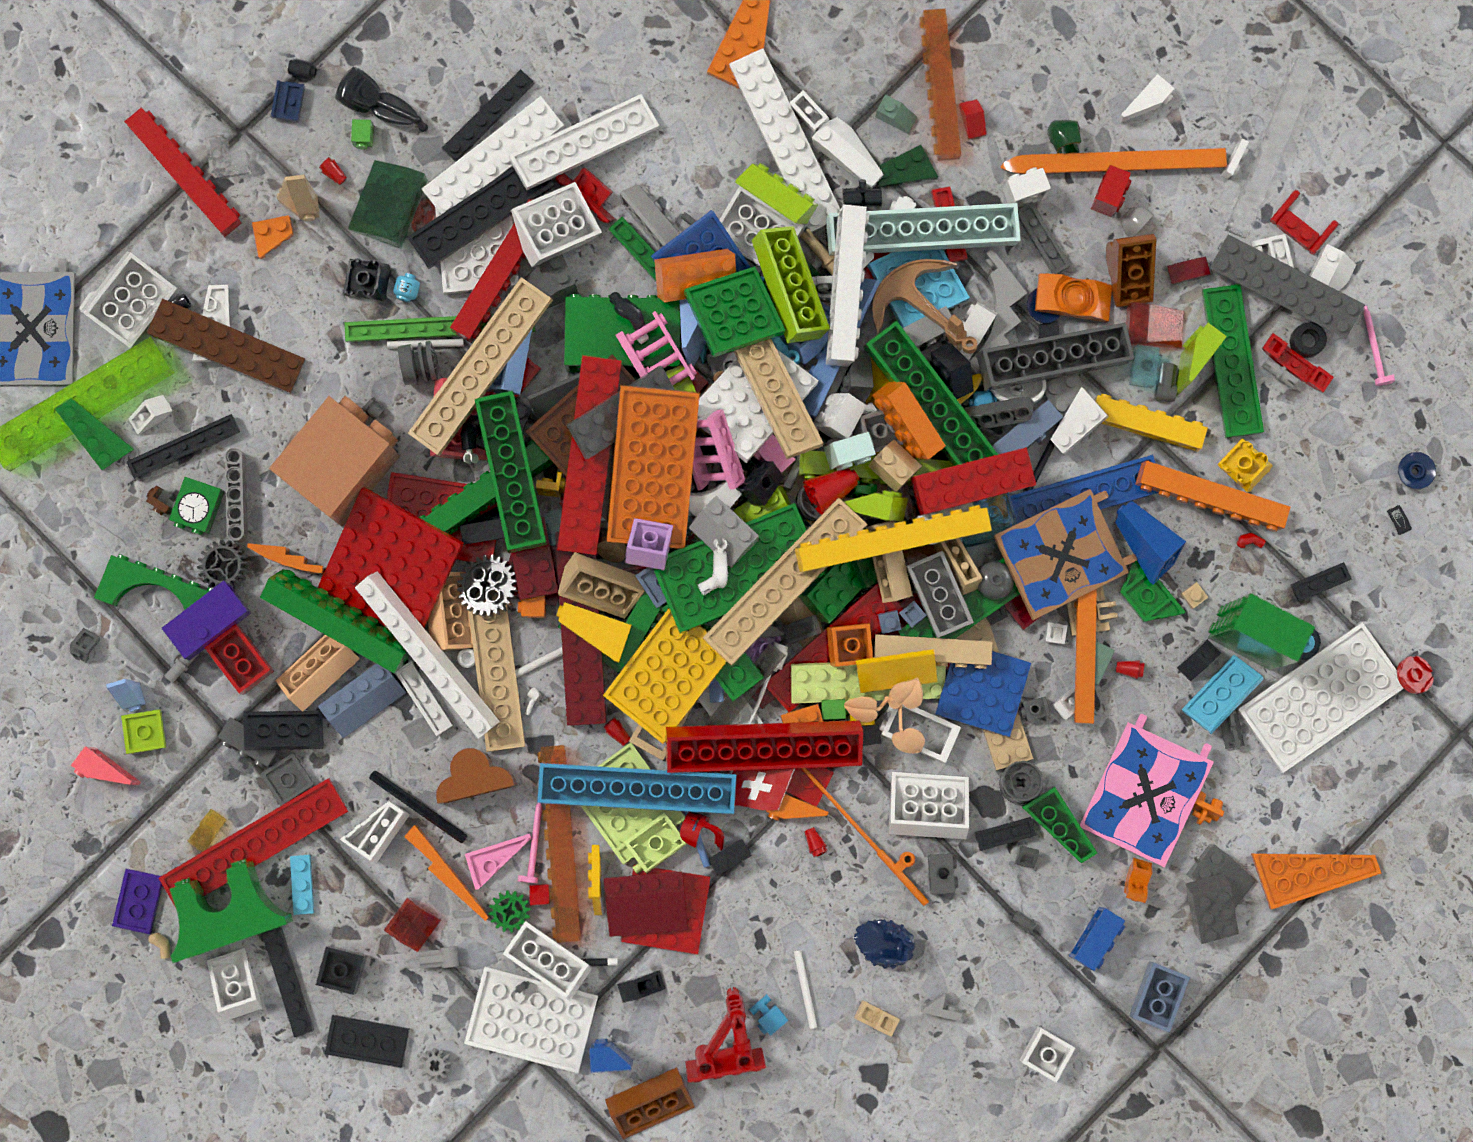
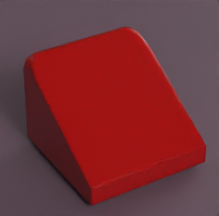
(539, 894)

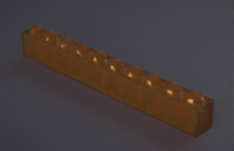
(561, 859)

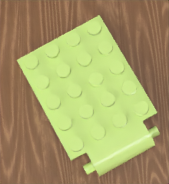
(637, 833)

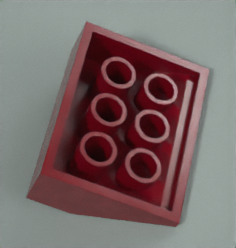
(645, 903)

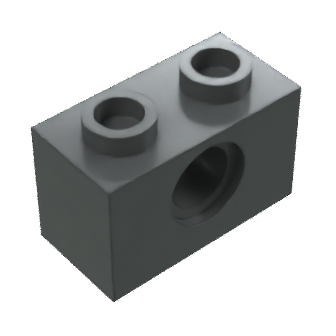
(935, 863)

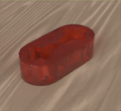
(419, 214)

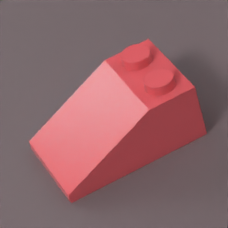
(95, 764)

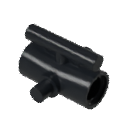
(862, 195)

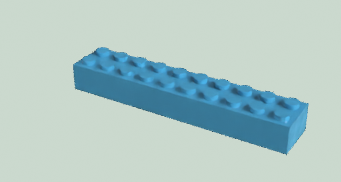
(636, 788)

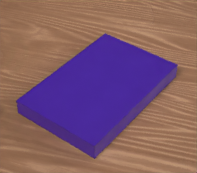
(138, 901)

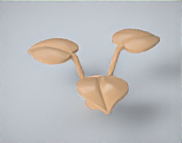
(904, 693)

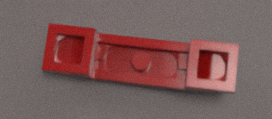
(1295, 364)

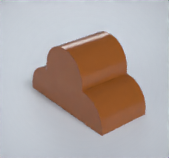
(1132, 268)
(473, 776)

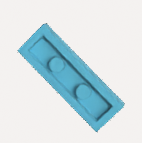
(302, 884)

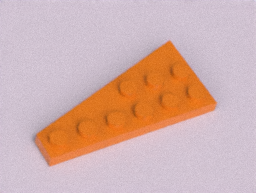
(742, 38)
(1300, 876)

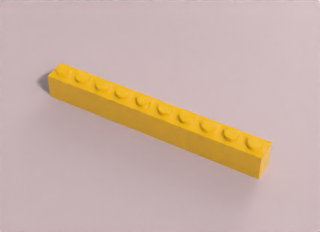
(892, 539)

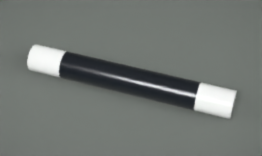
(601, 961)

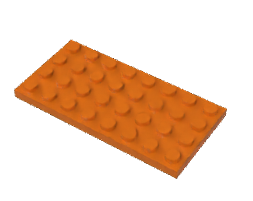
(653, 461)

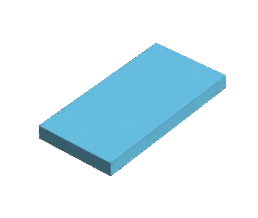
(1222, 694)

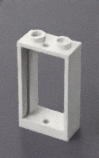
(948, 744)

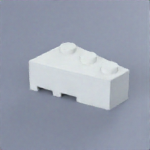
(1078, 422)
(377, 832)

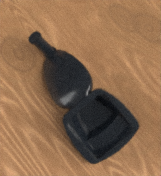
(361, 93)

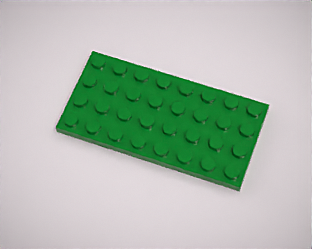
(695, 565)

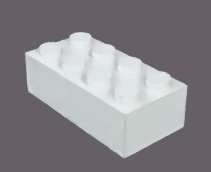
(547, 960)

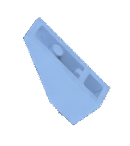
(127, 694)

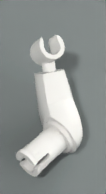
(720, 570)

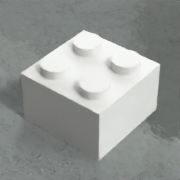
(1027, 187)
(839, 415)
(1047, 1054)

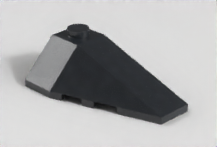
(483, 528)

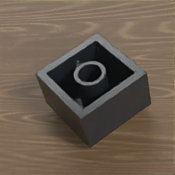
(953, 370)
(341, 970)

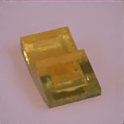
(207, 830)

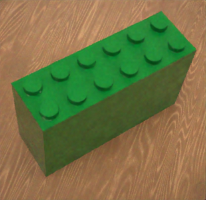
(593, 327)
(1261, 632)

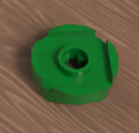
(862, 490)

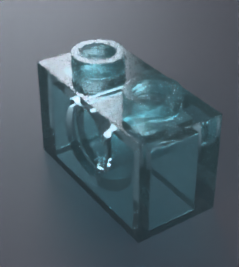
(1139, 376)

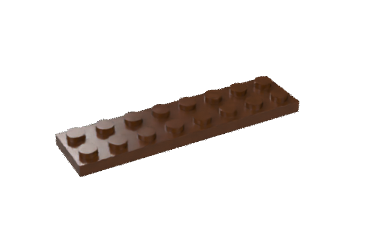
(226, 346)

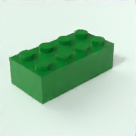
(831, 592)

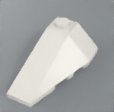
(844, 147)
(1333, 269)

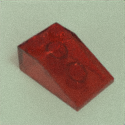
(1154, 325)

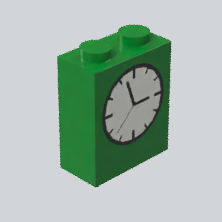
(196, 506)

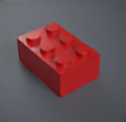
(239, 659)

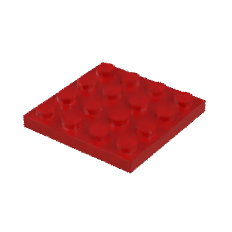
(687, 940)

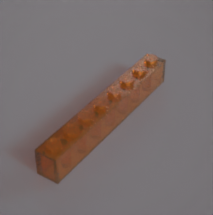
(941, 84)

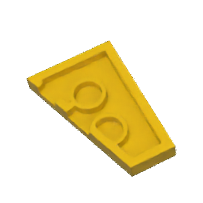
(595, 875)

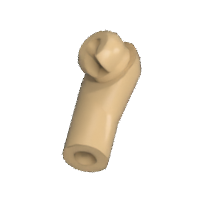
(162, 943)

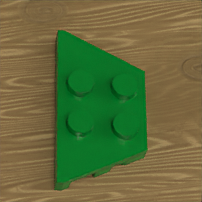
(1146, 599)

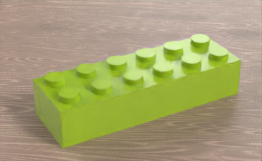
(790, 284)

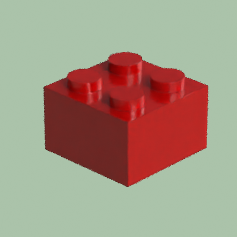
(1110, 192)

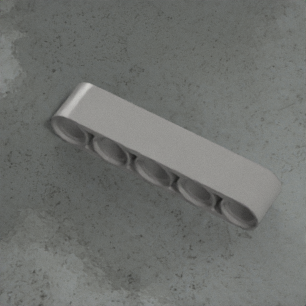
(231, 487)

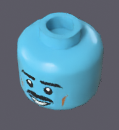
(406, 287)

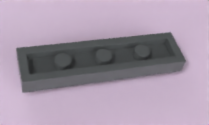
(1042, 239)

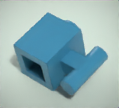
(771, 1019)

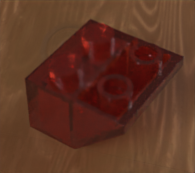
(412, 924)

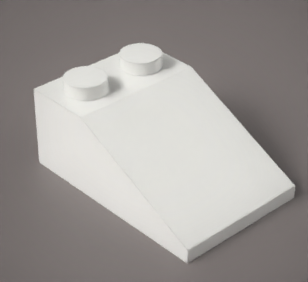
(234, 985)

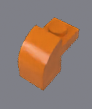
(1137, 880)

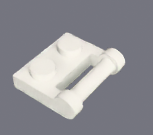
(1277, 248)

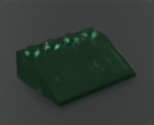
(388, 203)

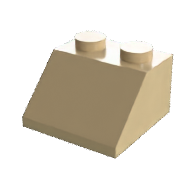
(894, 465)

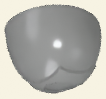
(1135, 220)

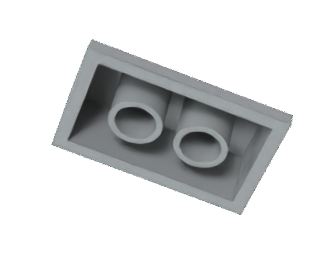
(721, 523)

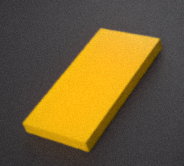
(887, 671)

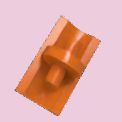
(1205, 811)

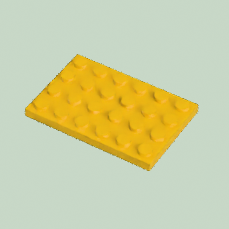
(665, 677)

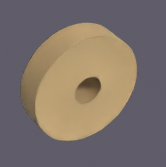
(611, 550)

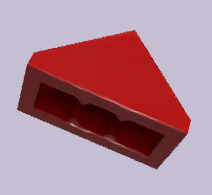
(973, 118)

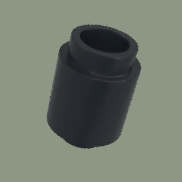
(302, 69)

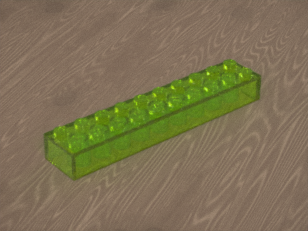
(97, 392)

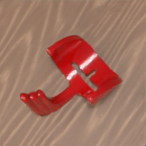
(691, 837)

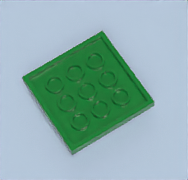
(734, 311)

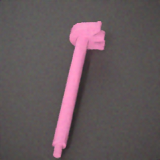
(1382, 379)
(534, 845)

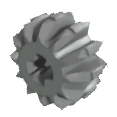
(442, 1067)

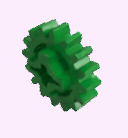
(501, 909)

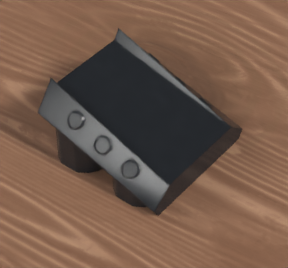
(367, 279)

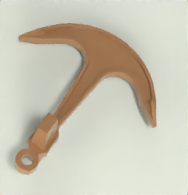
(901, 286)

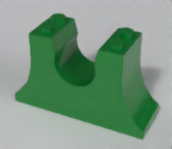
(209, 928)

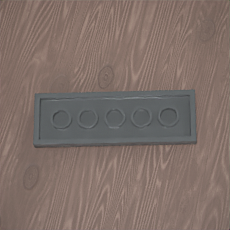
(598, 426)

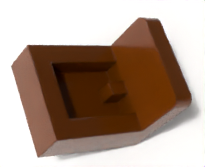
(159, 507)

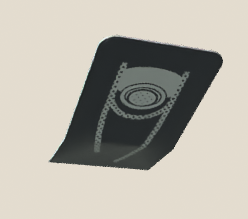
(1399, 519)

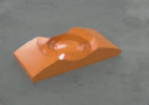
(1073, 297)

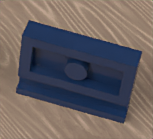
(287, 101)

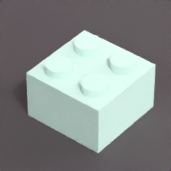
(849, 450)

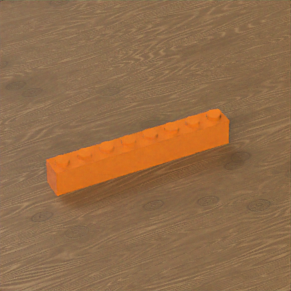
(1213, 496)

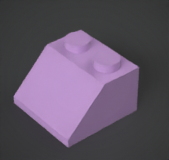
(649, 544)

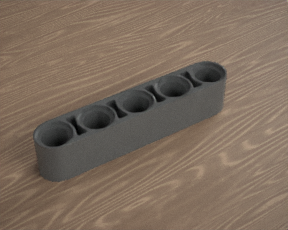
(996, 415)

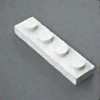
(424, 698)

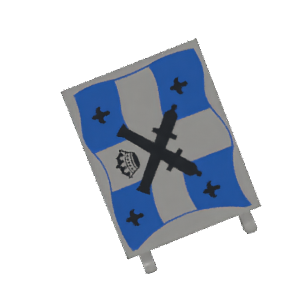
(37, 327)

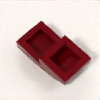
(1189, 270)

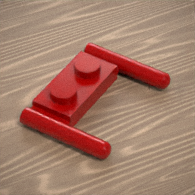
(1298, 229)

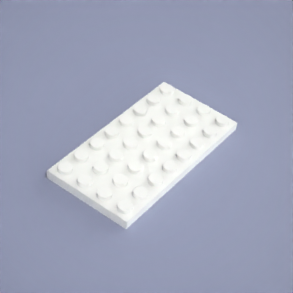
(1321, 697)

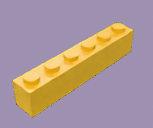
(1152, 424)

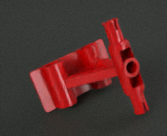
(716, 1062)

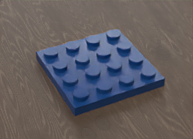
(702, 236)
(985, 696)

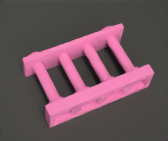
(638, 356)
(726, 455)

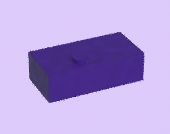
(206, 620)

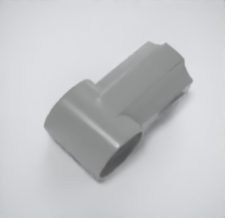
(444, 958)

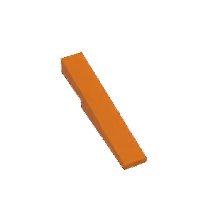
(443, 871)

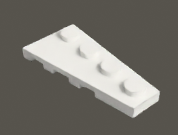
(216, 308)

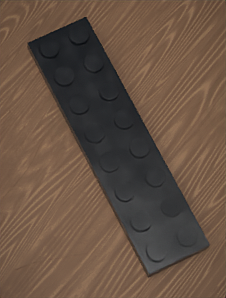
(473, 217)

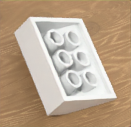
(749, 215)
(554, 224)
(128, 299)
(929, 805)

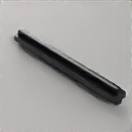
(418, 807)

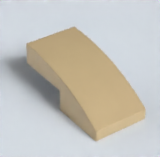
(877, 1018)

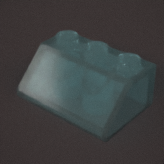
(1000, 515)

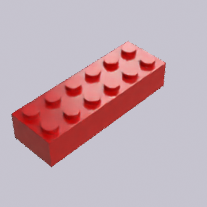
(973, 481)

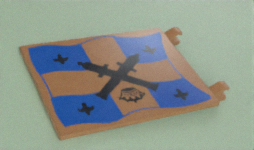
(1062, 553)

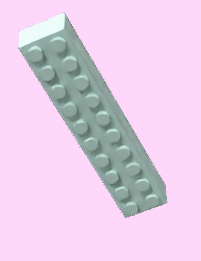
(936, 228)

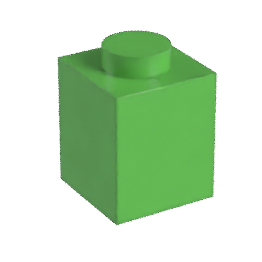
(362, 133)
(833, 709)

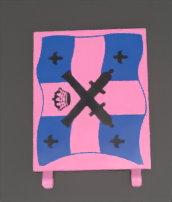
(1146, 793)

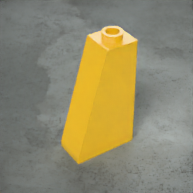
(600, 631)

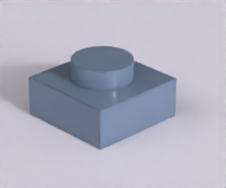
(913, 614)
(889, 621)

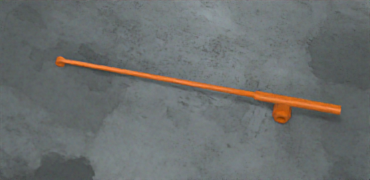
(898, 867)

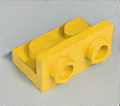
(549, 488)

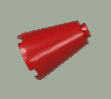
(829, 487)

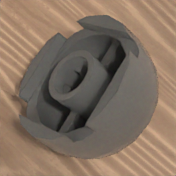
(996, 580)

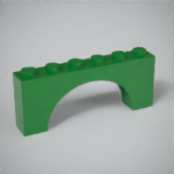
(124, 576)

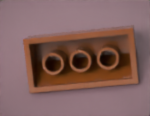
(649, 1103)

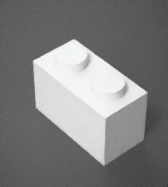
(809, 111)

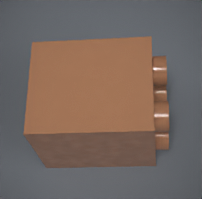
(337, 457)

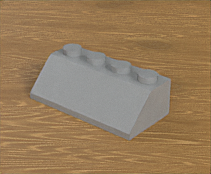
(648, 215)

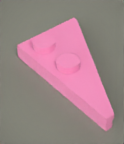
(488, 860)

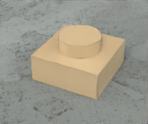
(1194, 595)

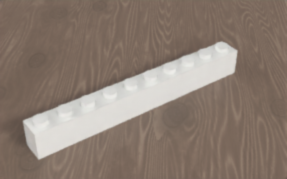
(427, 654)

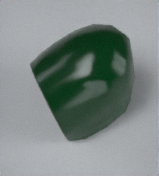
(1065, 136)

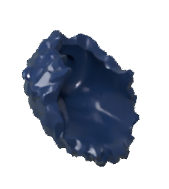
(885, 943)

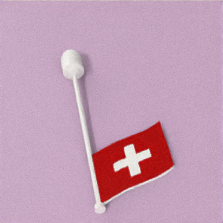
(763, 787)

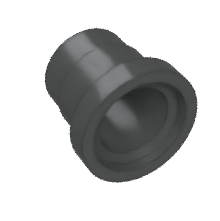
(373, 409)

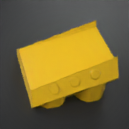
(1245, 465)

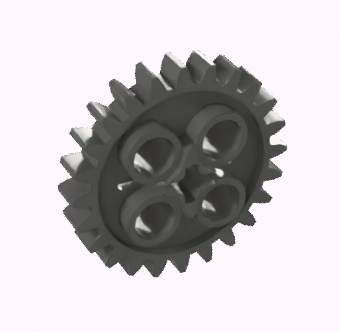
(472, 584)

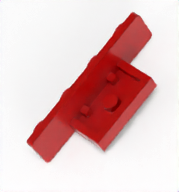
(593, 192)

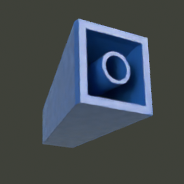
(1149, 540)

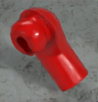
(1250, 538)

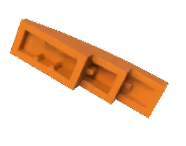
(281, 556)

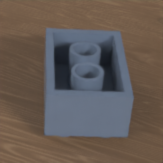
(1159, 996)

